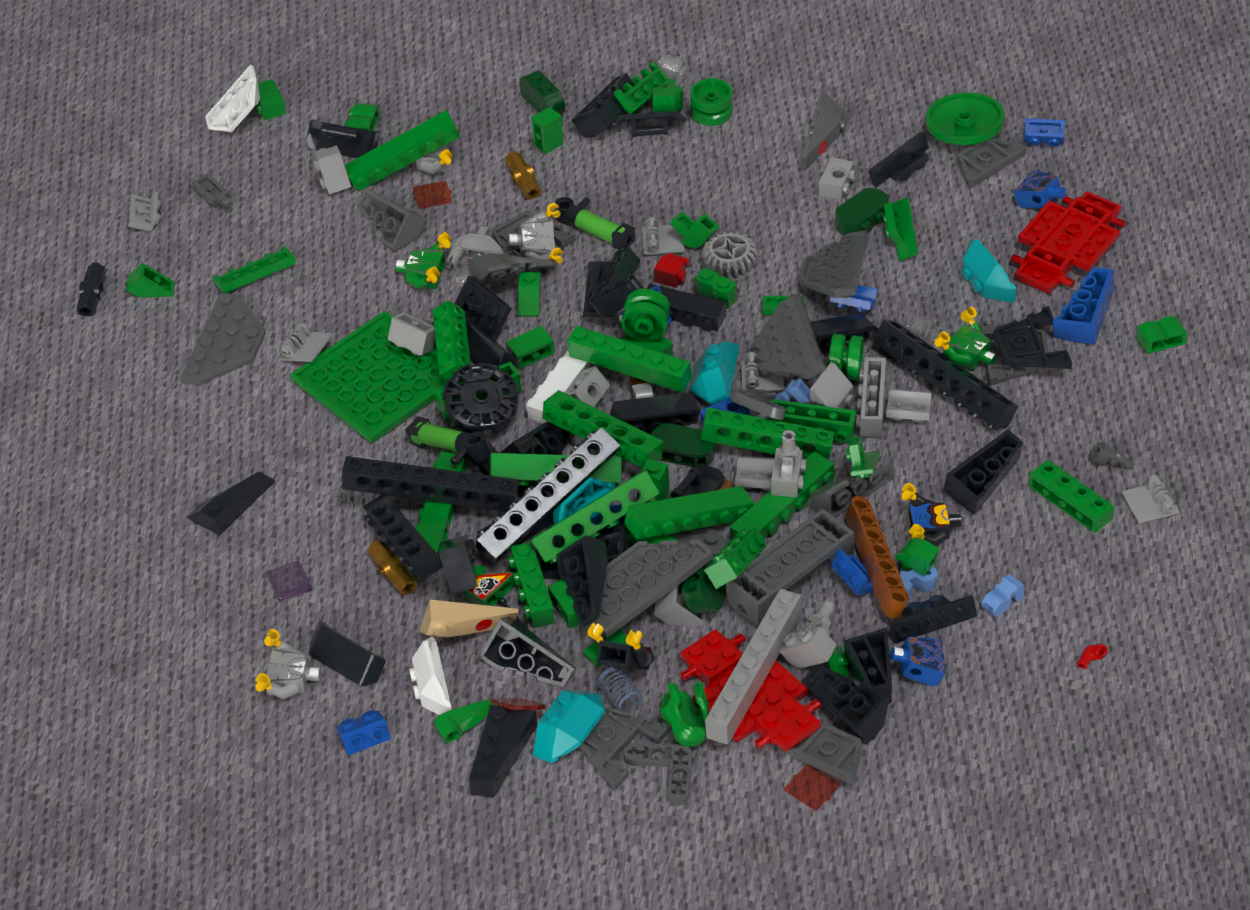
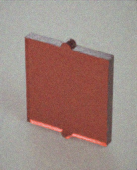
(432, 194)
(517, 703)
(811, 787)

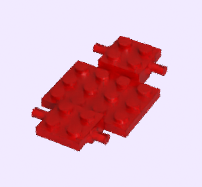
(1066, 237)
(775, 708)

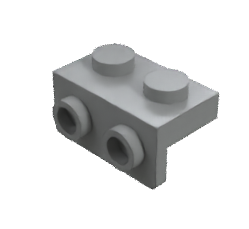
(143, 212)
(908, 405)
(754, 473)

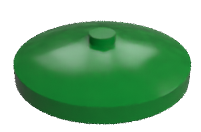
(965, 118)

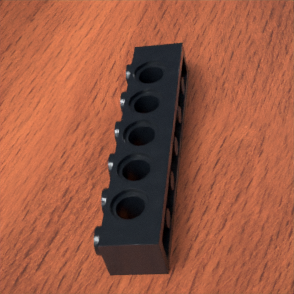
(401, 537)

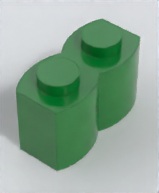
(363, 116)
(713, 286)
(1161, 334)

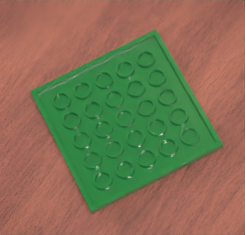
(371, 379)

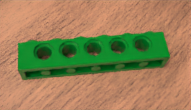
(583, 418)
(762, 433)
(640, 482)

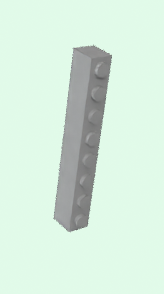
(753, 667)

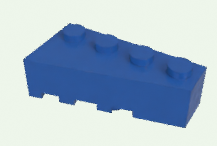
(1086, 311)

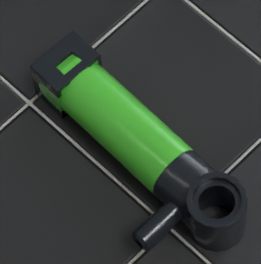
(596, 225)
(424, 433)

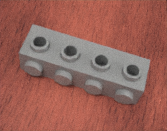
(872, 396)

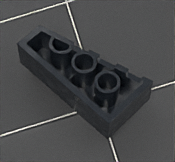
(601, 109)
(657, 410)
(982, 472)
(500, 745)

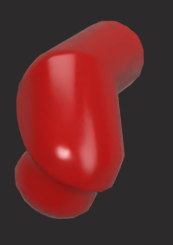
(1090, 654)

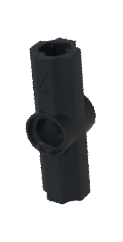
(91, 289)

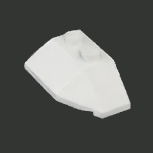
(235, 103)
(430, 678)

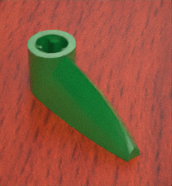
(456, 721)

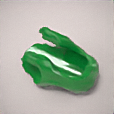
(684, 716)

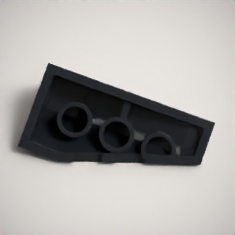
(543, 440)
(227, 506)
(616, 543)
(584, 572)
(521, 650)
(853, 701)

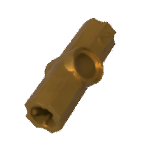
(523, 175)
(392, 568)

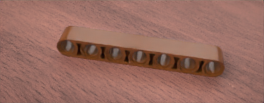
(876, 557)

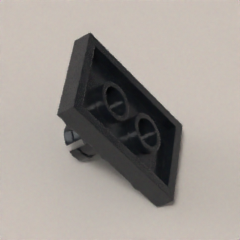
(483, 307)

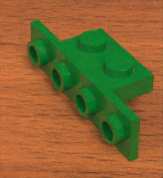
(901, 227)
(862, 462)

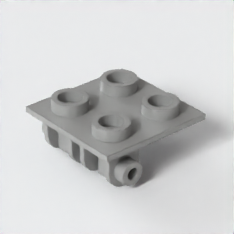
(661, 239)
(303, 344)
(753, 378)
(1150, 501)

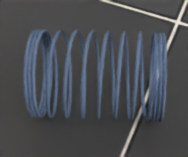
(618, 679)

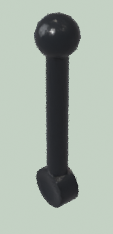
(502, 602)

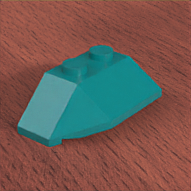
(986, 273)
(715, 372)
(585, 494)
(567, 724)

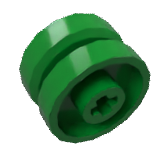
(711, 101)
(645, 315)
(848, 358)

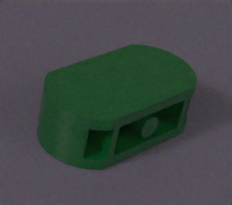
(541, 92)
(861, 211)
(683, 445)
(701, 594)

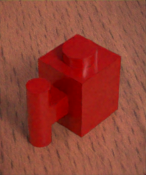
(671, 270)

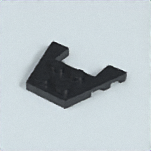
(1021, 344)

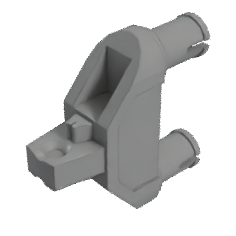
(470, 245)

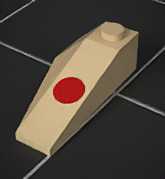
(458, 619)

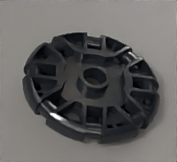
(481, 408)

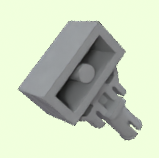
(332, 169)
(412, 333)
(787, 467)
(812, 642)

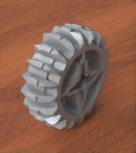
(729, 254)

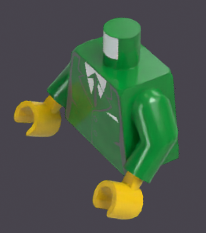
(426, 265)
(968, 345)

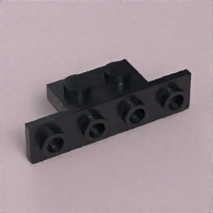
(902, 161)
(931, 615)

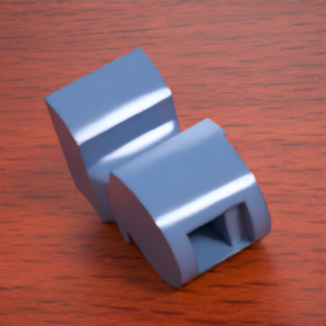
(795, 389)
(913, 579)
(1001, 597)

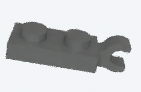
(213, 192)

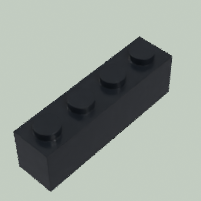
(694, 309)

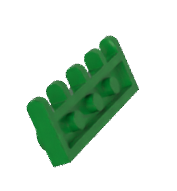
(643, 88)
(254, 270)

